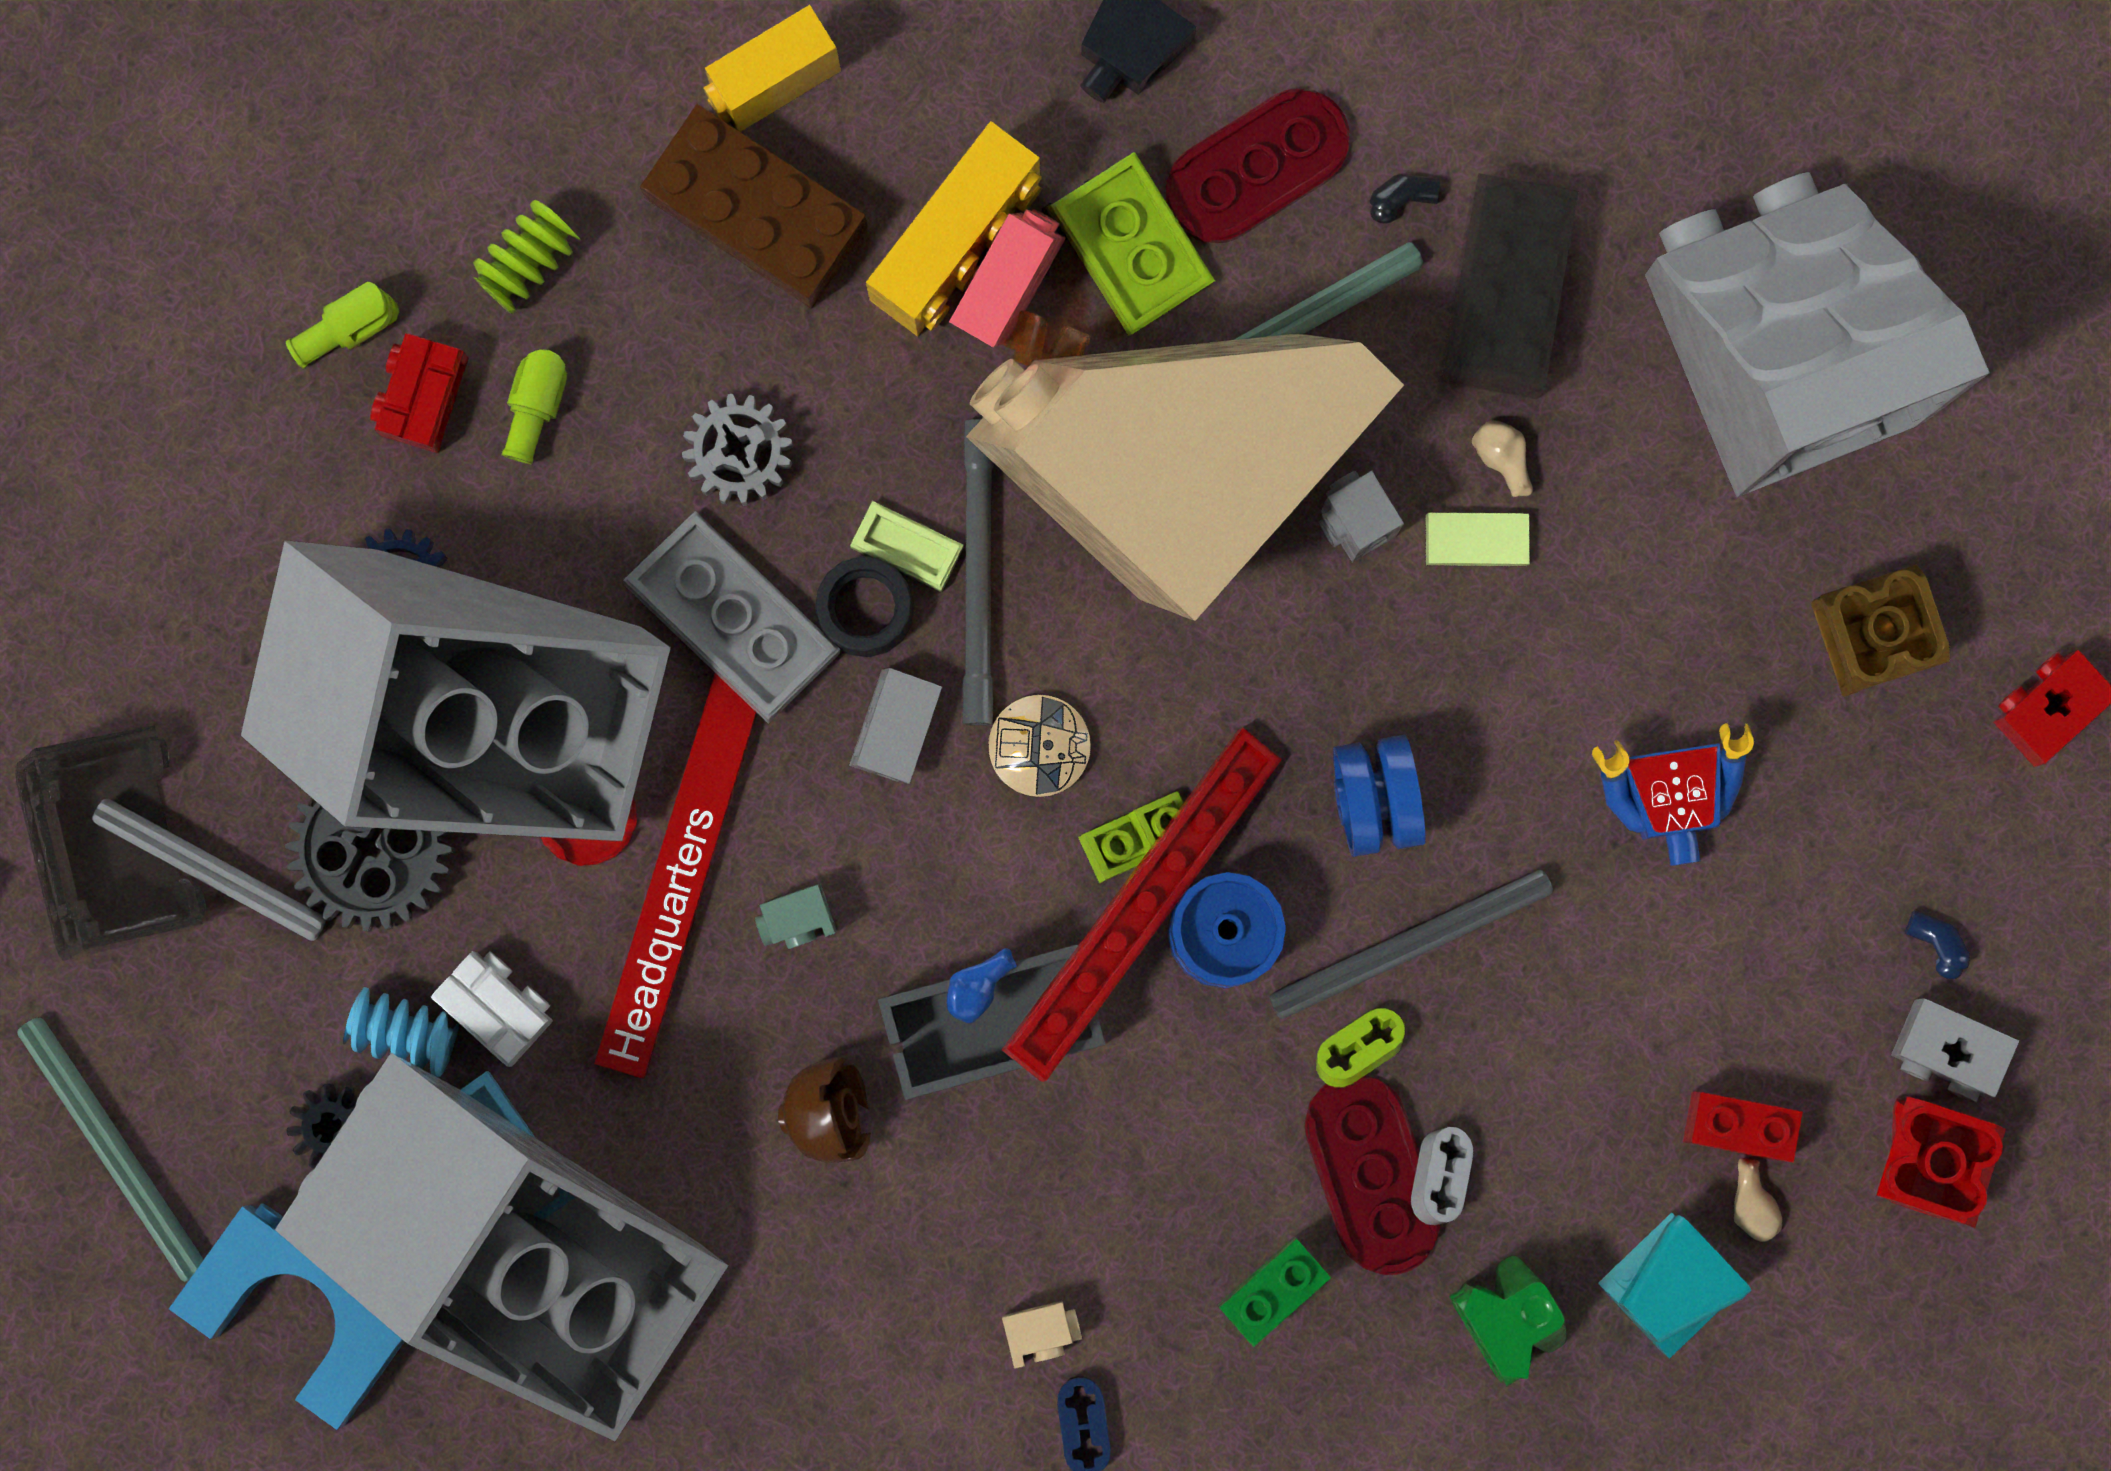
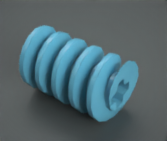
(400, 1032)

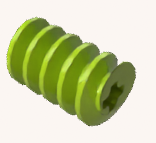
(523, 255)

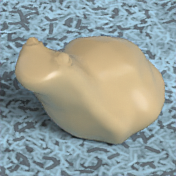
(1505, 451)
(1753, 1206)

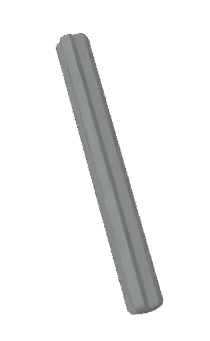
(209, 869)

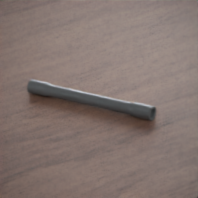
(977, 678)

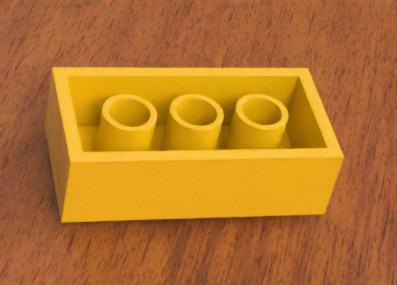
(954, 230)

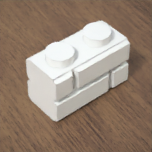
(493, 1007)

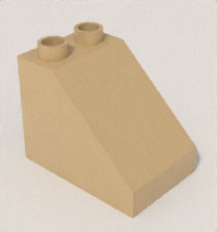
(1179, 453)

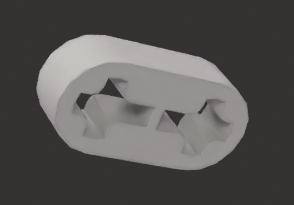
(1441, 1175)

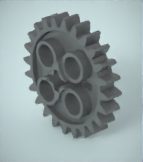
(409, 873)

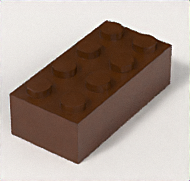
(754, 206)

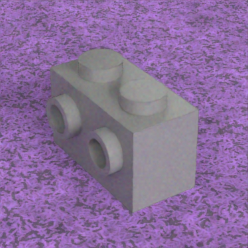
(1359, 515)

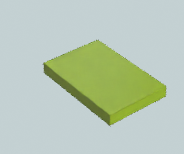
(1131, 244)

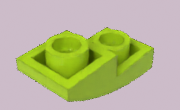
(1125, 841)

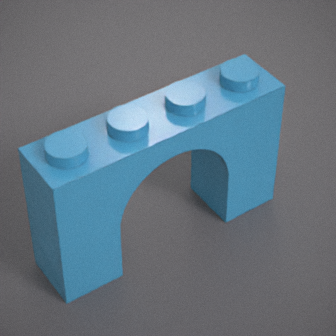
(255, 1251)

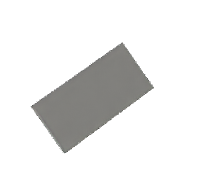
(731, 617)

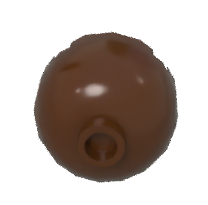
(823, 1112)

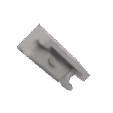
(895, 725)

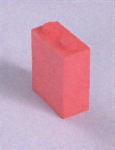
(1008, 276)

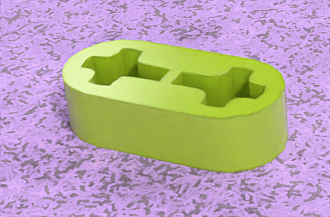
(1353, 1038)

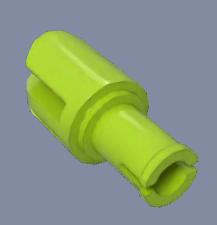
(345, 323)
(534, 400)

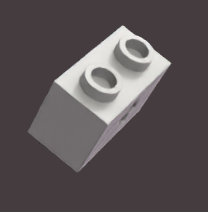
(1984, 1050)

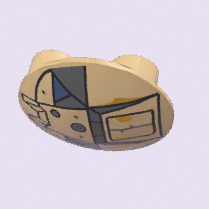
(1039, 745)

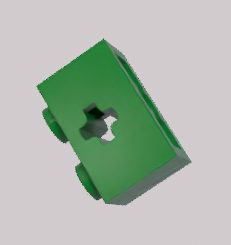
(1273, 1291)

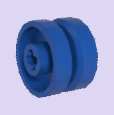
(1370, 796)
(1204, 952)

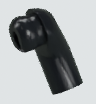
(1398, 191)

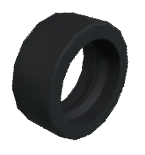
(864, 568)

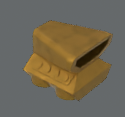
(1881, 629)

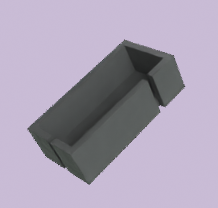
(949, 1052)

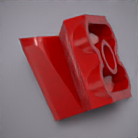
(1940, 1161)

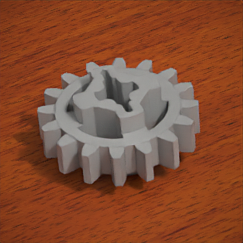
(717, 463)

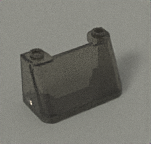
(93, 882)

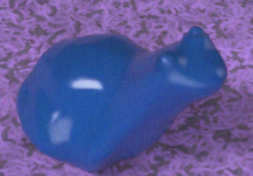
(974, 987)

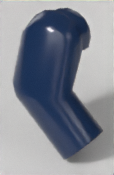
(1946, 941)

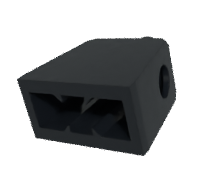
(1132, 45)

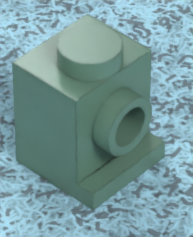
(795, 917)

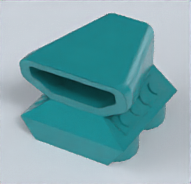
(1673, 1284)

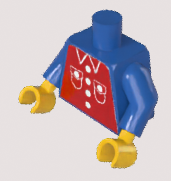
(1675, 790)

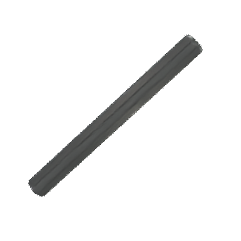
(1411, 944)

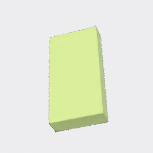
(1477, 539)
(907, 546)

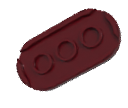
(1257, 165)
(1368, 1174)

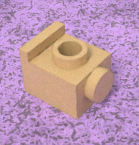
(1041, 1332)

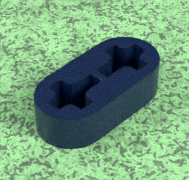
(1096, 1424)

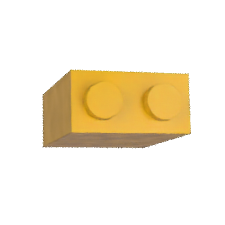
(771, 70)

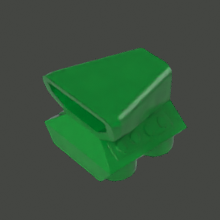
(1511, 1319)

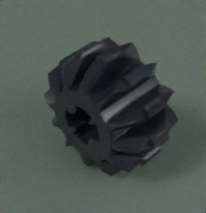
(319, 1114)

